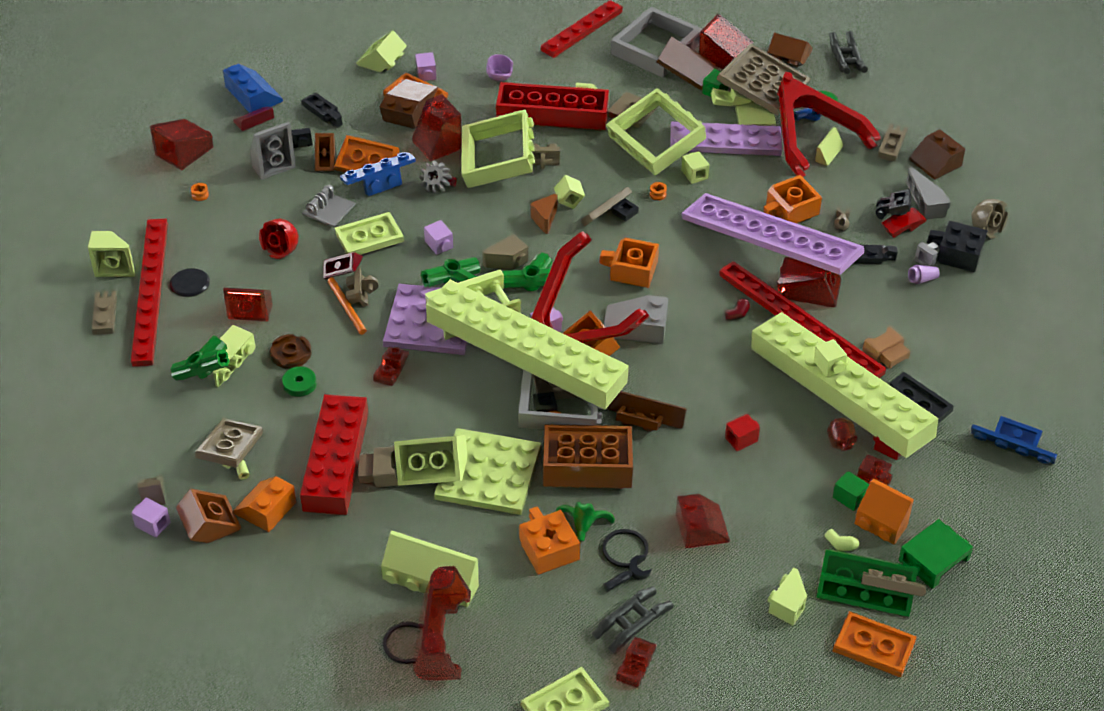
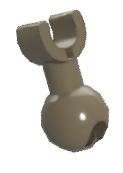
(842, 221)

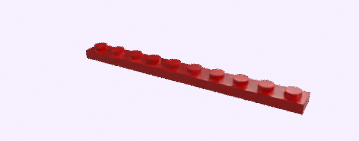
(149, 293)
(777, 303)

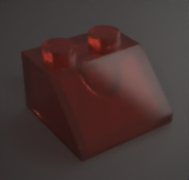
(248, 303)
(700, 521)

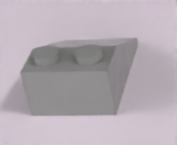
(272, 151)
(650, 330)

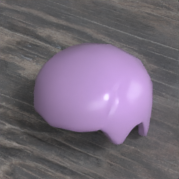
(499, 67)

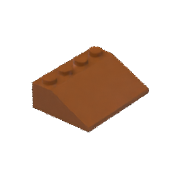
(588, 456)

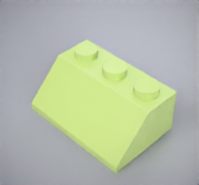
(430, 460)

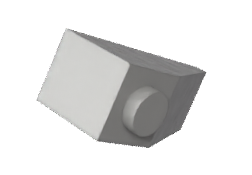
(928, 196)

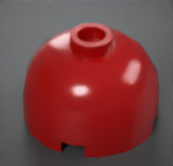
(278, 238)

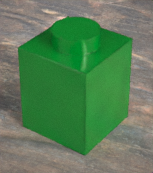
(711, 82)
(850, 490)

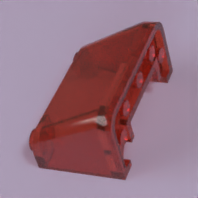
(442, 597)

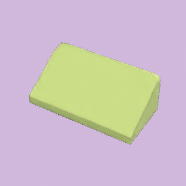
(829, 147)

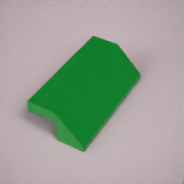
(842, 582)

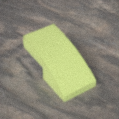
(728, 98)

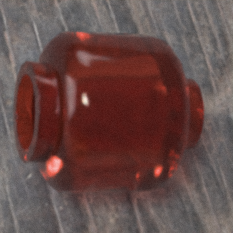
(842, 434)

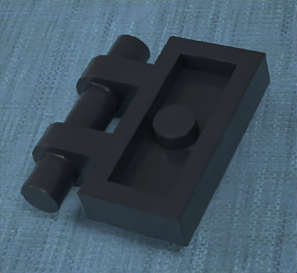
(896, 204)

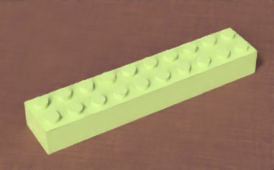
(527, 344)
(852, 392)

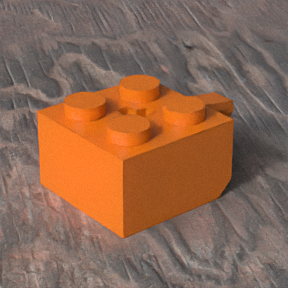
(793, 200)
(632, 262)
(548, 540)

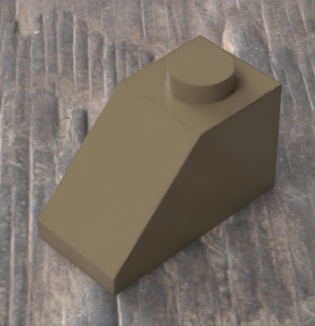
(506, 254)

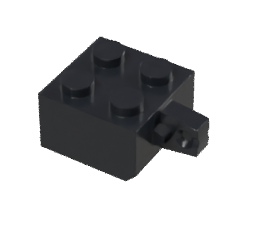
(959, 245)

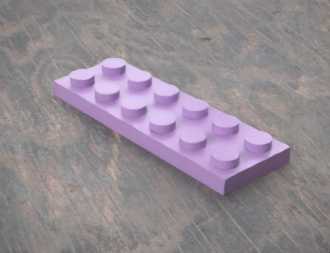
(734, 139)

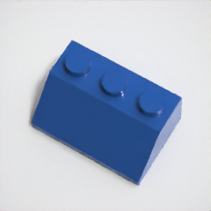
(250, 88)

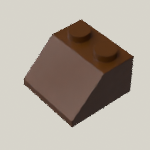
(938, 154)

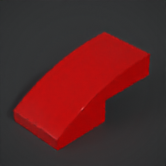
(897, 224)

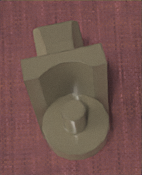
(546, 155)
(360, 287)

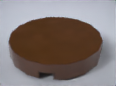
(290, 351)

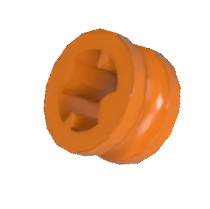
(658, 191)
(199, 192)

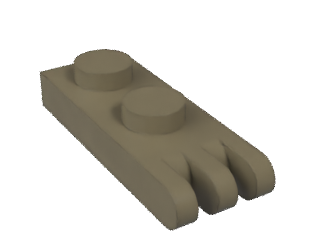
(892, 143)
(104, 313)
(895, 583)

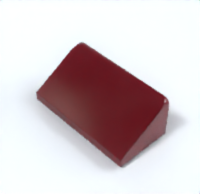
(254, 118)
(341, 265)

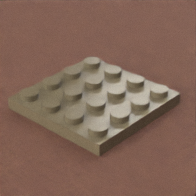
(758, 77)

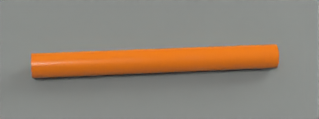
(347, 306)

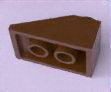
(406, 102)

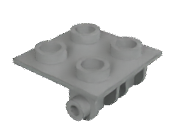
(328, 207)

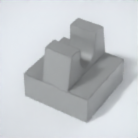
(926, 254)

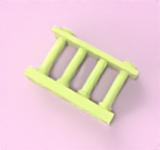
(484, 285)

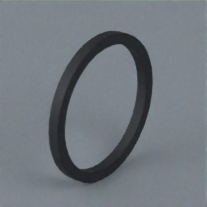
(623, 531)
(388, 633)

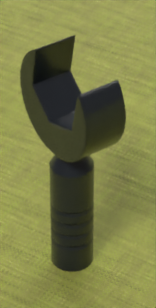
(633, 571)

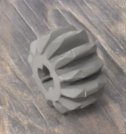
(435, 184)

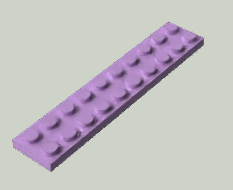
(773, 233)

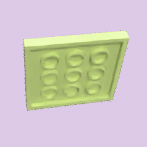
(494, 474)

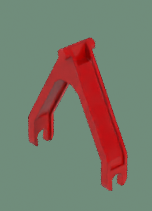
(795, 95)
(553, 285)

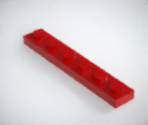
(581, 28)

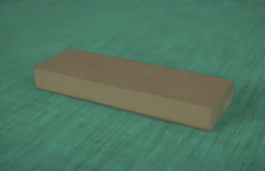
(606, 206)

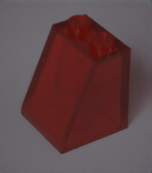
(721, 41)
(438, 128)
(180, 142)
(808, 283)

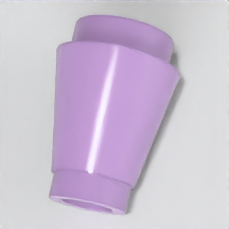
(920, 274)

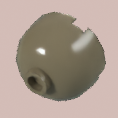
(990, 216)

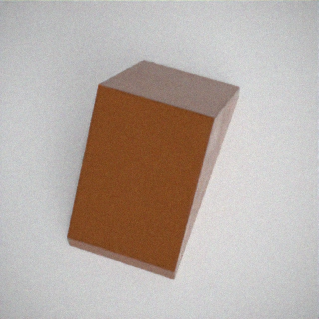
(325, 151)
(544, 211)

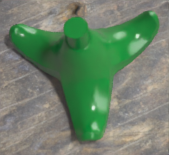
(584, 517)

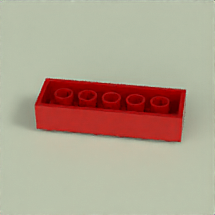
(555, 104)
(334, 455)

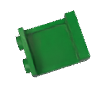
(935, 552)

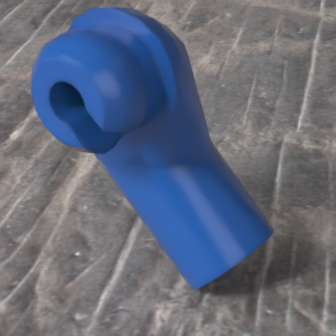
(808, 114)

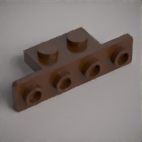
(646, 412)

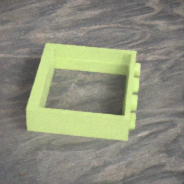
(617, 127)
(490, 128)

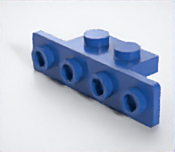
(380, 175)
(1015, 436)

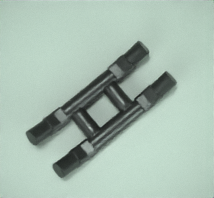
(851, 49)
(629, 628)

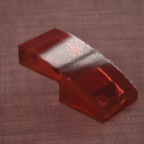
(636, 662)

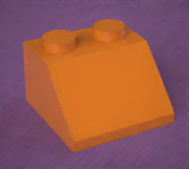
(591, 322)
(267, 503)
(884, 511)

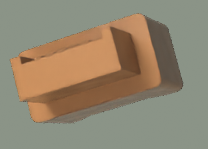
(887, 348)

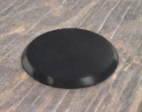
(189, 282)

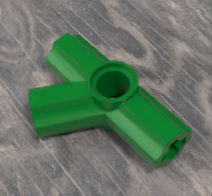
(451, 270)
(531, 276)
(203, 362)

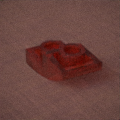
(391, 366)

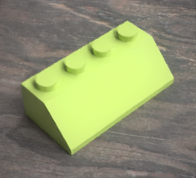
(412, 561)

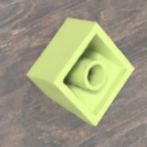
(383, 53)
(110, 255)

